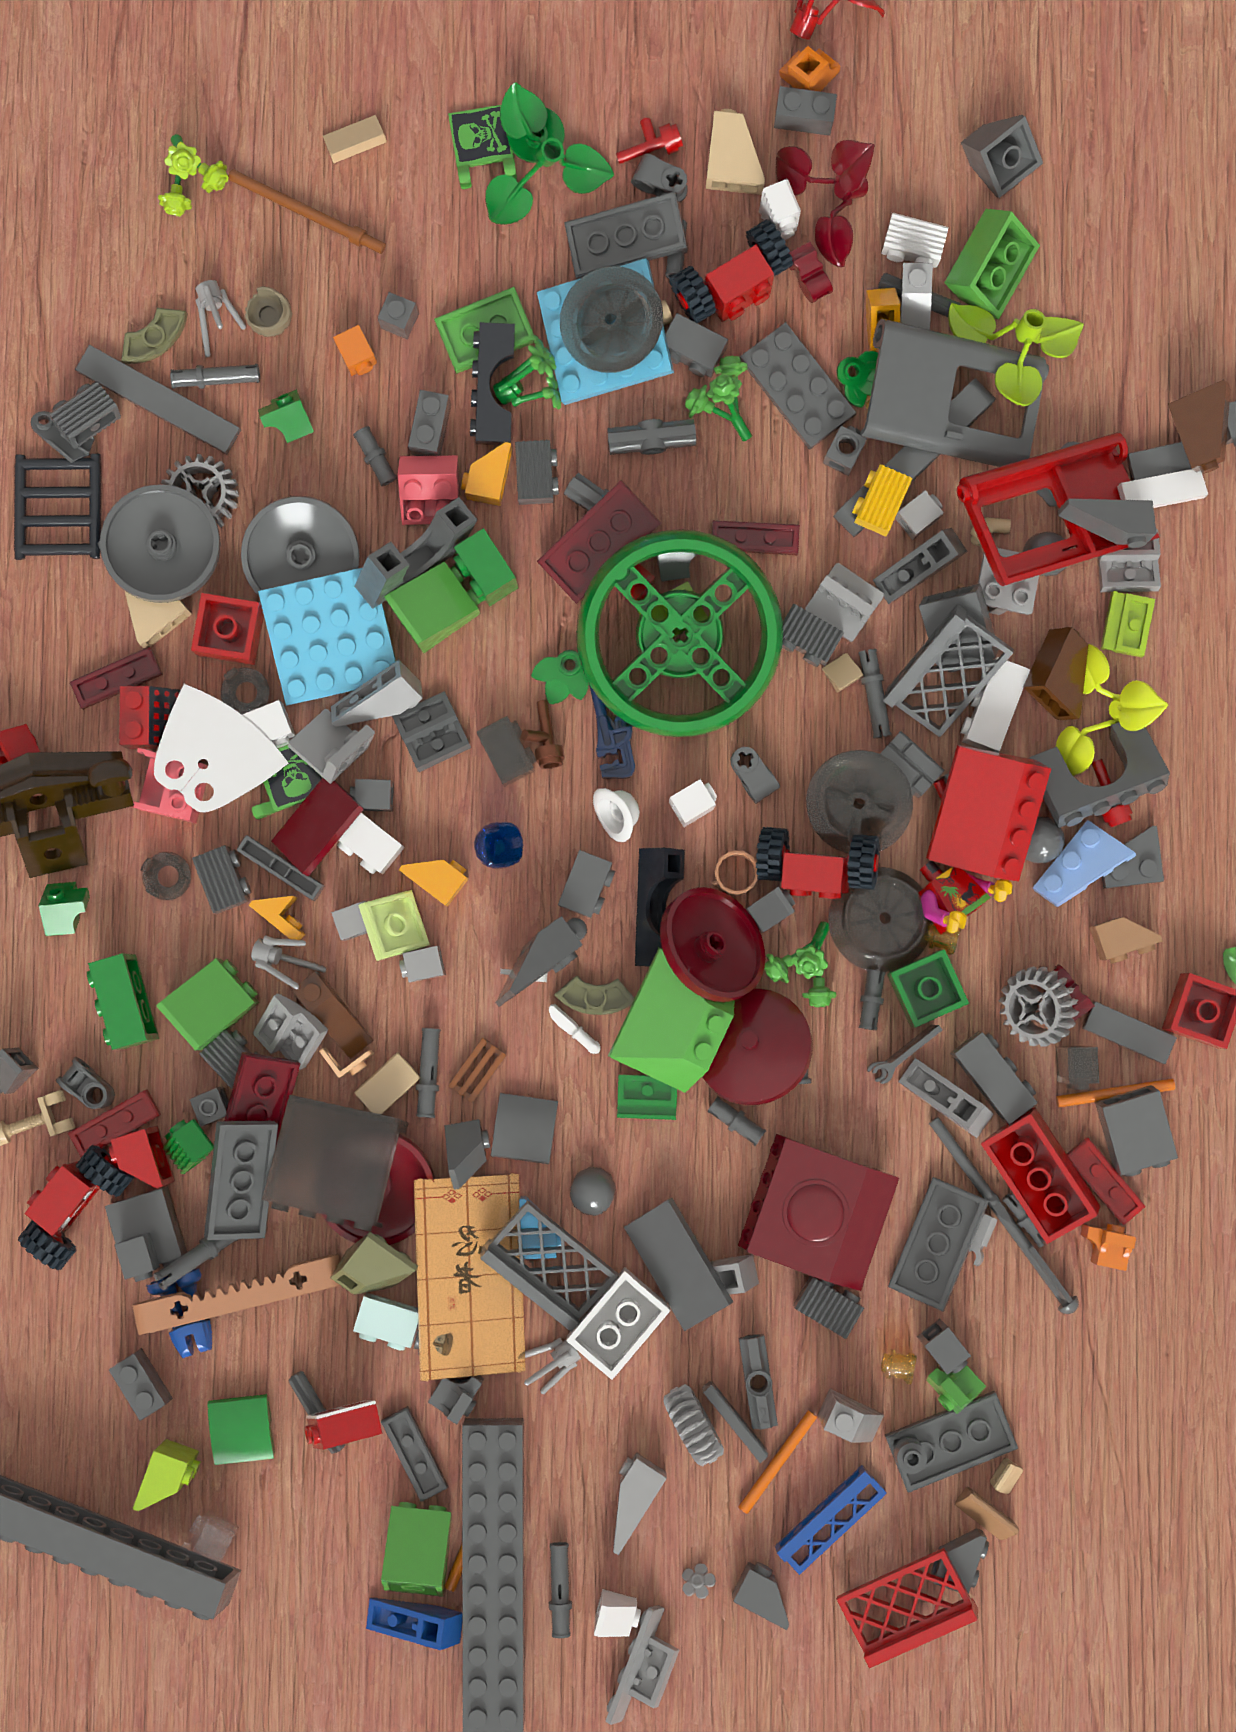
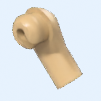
(995, 525)

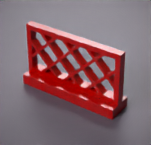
(913, 1633)

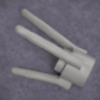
(211, 299)
(267, 952)
(564, 1355)

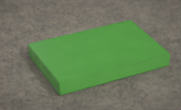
(459, 326)

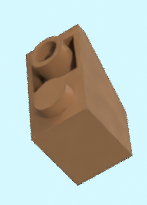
(1122, 936)

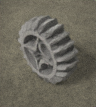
(207, 486)
(1022, 1004)
(693, 1425)

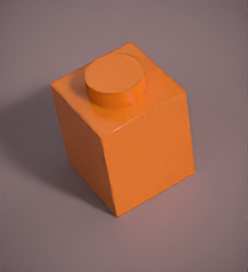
(355, 351)

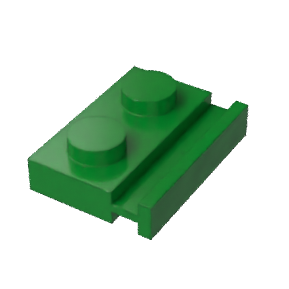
(645, 1098)

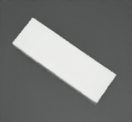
(1166, 488)

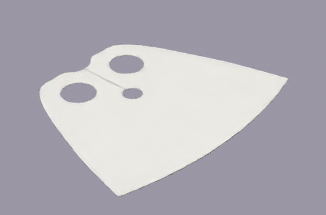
(233, 746)

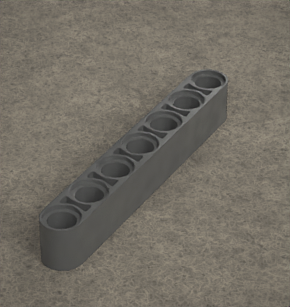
(911, 461)

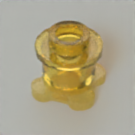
(945, 941)
(899, 1365)

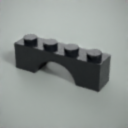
(495, 347)
(657, 874)

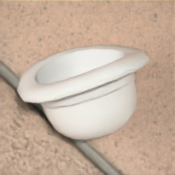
(616, 812)

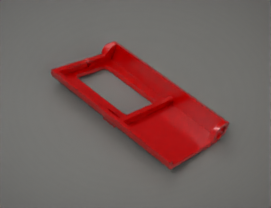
(1074, 472)

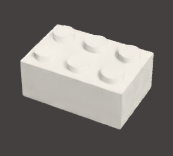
(618, 1323)

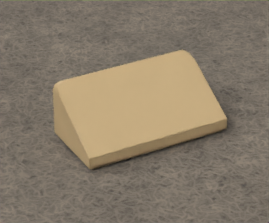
(354, 139)
(387, 1084)

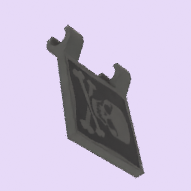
(888, 1067)

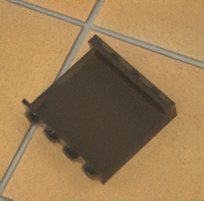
(332, 1162)

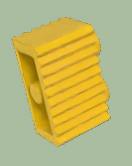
(882, 499)

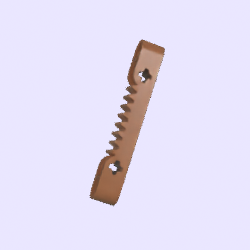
(157, 1313)

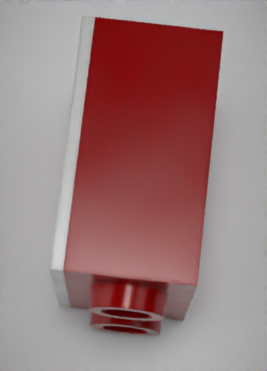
(343, 1425)

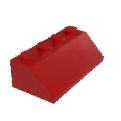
(1041, 1176)

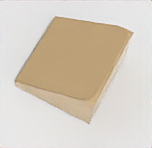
(842, 672)
(1006, 1476)

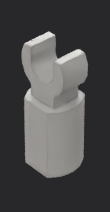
(982, 1237)

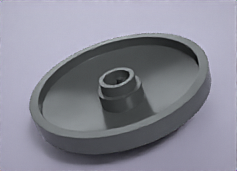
(160, 543)
(296, 543)

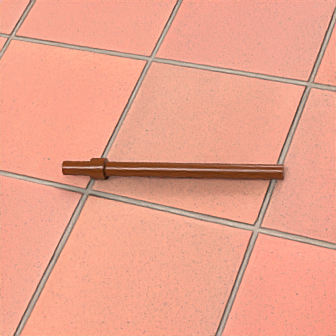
(355, 234)

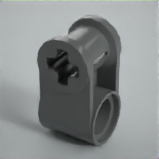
(657, 176)
(756, 779)
(81, 1082)

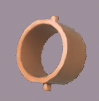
(717, 882)

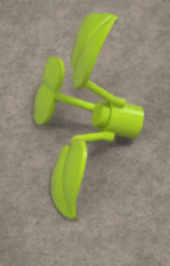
(1018, 383)

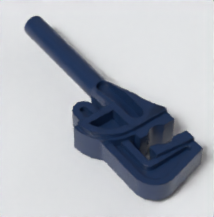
(613, 738)

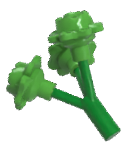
(724, 389)
(809, 962)

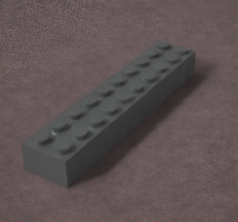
(114, 1551)
(493, 1575)

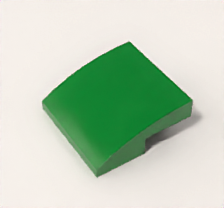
(240, 1429)

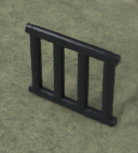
(22, 493)

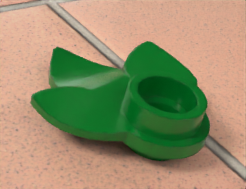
(860, 385)
(559, 680)

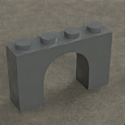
(390, 569)
(1072, 800)

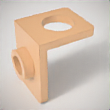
(353, 1068)

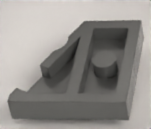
(1144, 867)

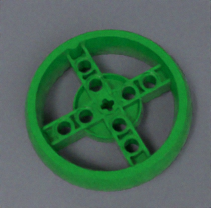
(740, 575)

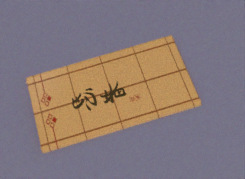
(465, 1308)

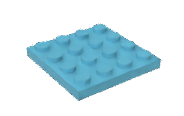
(576, 380)
(325, 636)

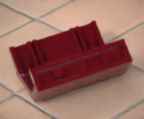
(818, 1213)

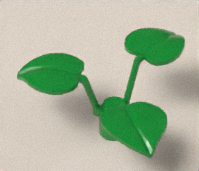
(583, 171)

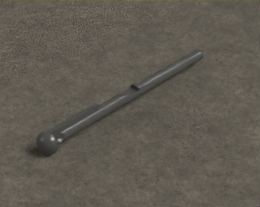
(1068, 1304)

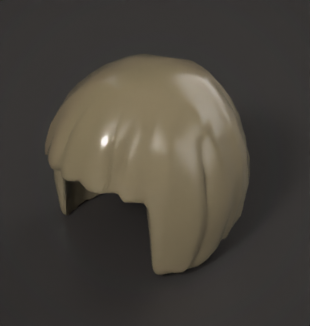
(268, 312)

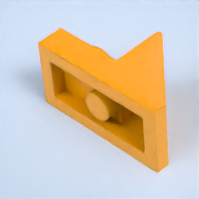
(273, 911)

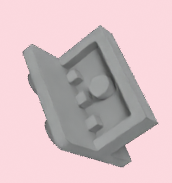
(1015, 597)
(845, 601)

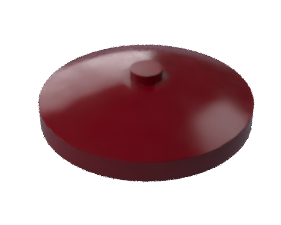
(712, 944)
(762, 1050)
(398, 1203)

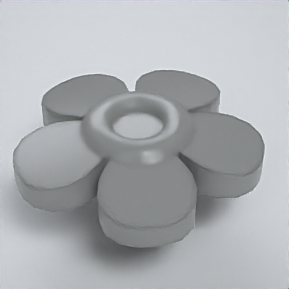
(698, 1581)

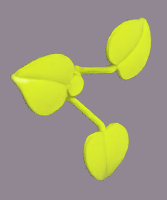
(1133, 709)

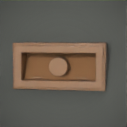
(986, 1514)

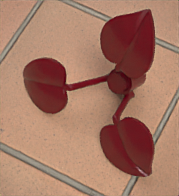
(851, 164)

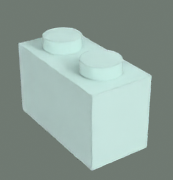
(387, 1321)

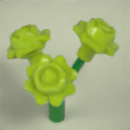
(182, 161)

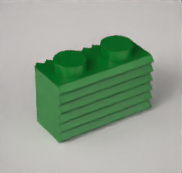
(187, 1145)

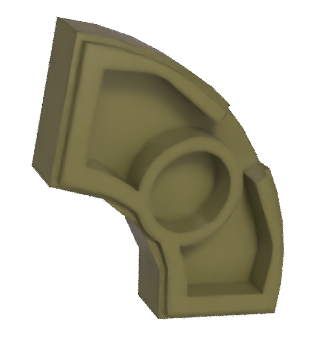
(155, 337)
(595, 999)

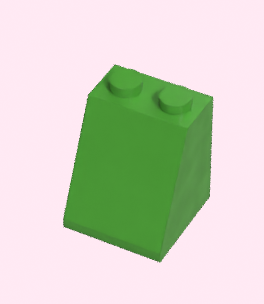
(433, 605)
(209, 1003)
(417, 1550)

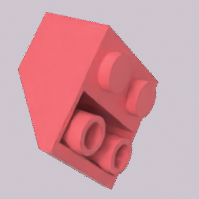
(426, 486)

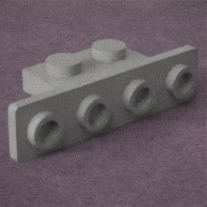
(646, 1670)

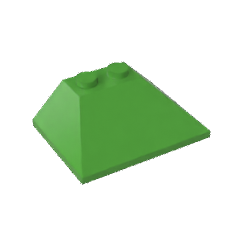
(671, 1029)

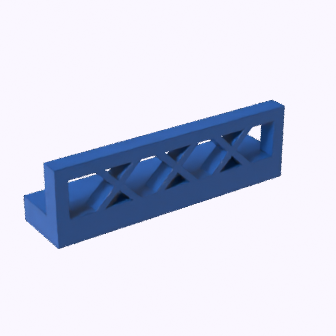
(825, 1514)

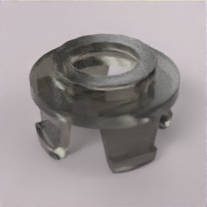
(234, 678)
(150, 875)

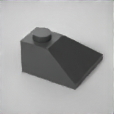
(1002, 153)

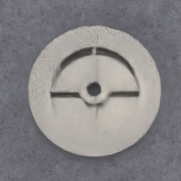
(595, 303)
(862, 775)
(862, 935)

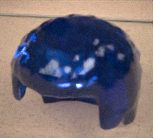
(499, 845)

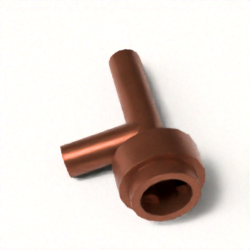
(549, 754)

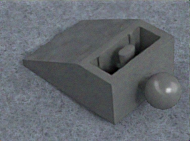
(547, 950)

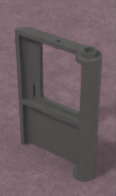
(916, 389)

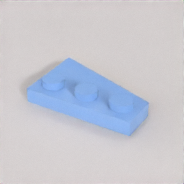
(1083, 861)

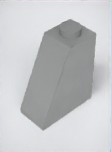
(849, 1418)

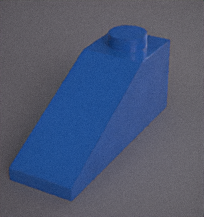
(415, 1622)

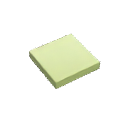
(394, 925)

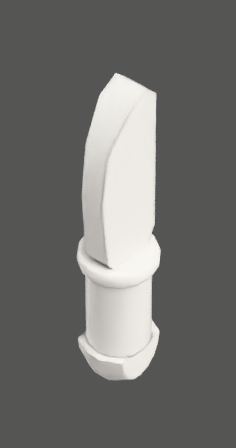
(573, 1029)

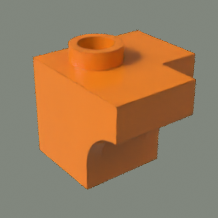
(809, 70)
(1109, 1245)

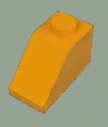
(880, 305)
(488, 476)
(437, 878)

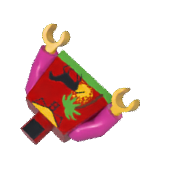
(956, 895)

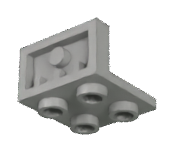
(329, 747)

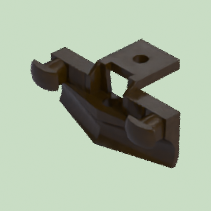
(78, 788)

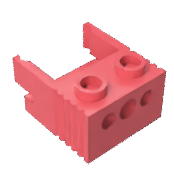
(163, 801)

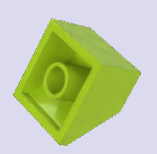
(168, 1471)

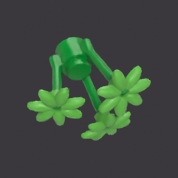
(510, 387)

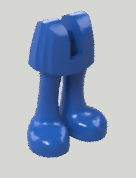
(181, 1334)

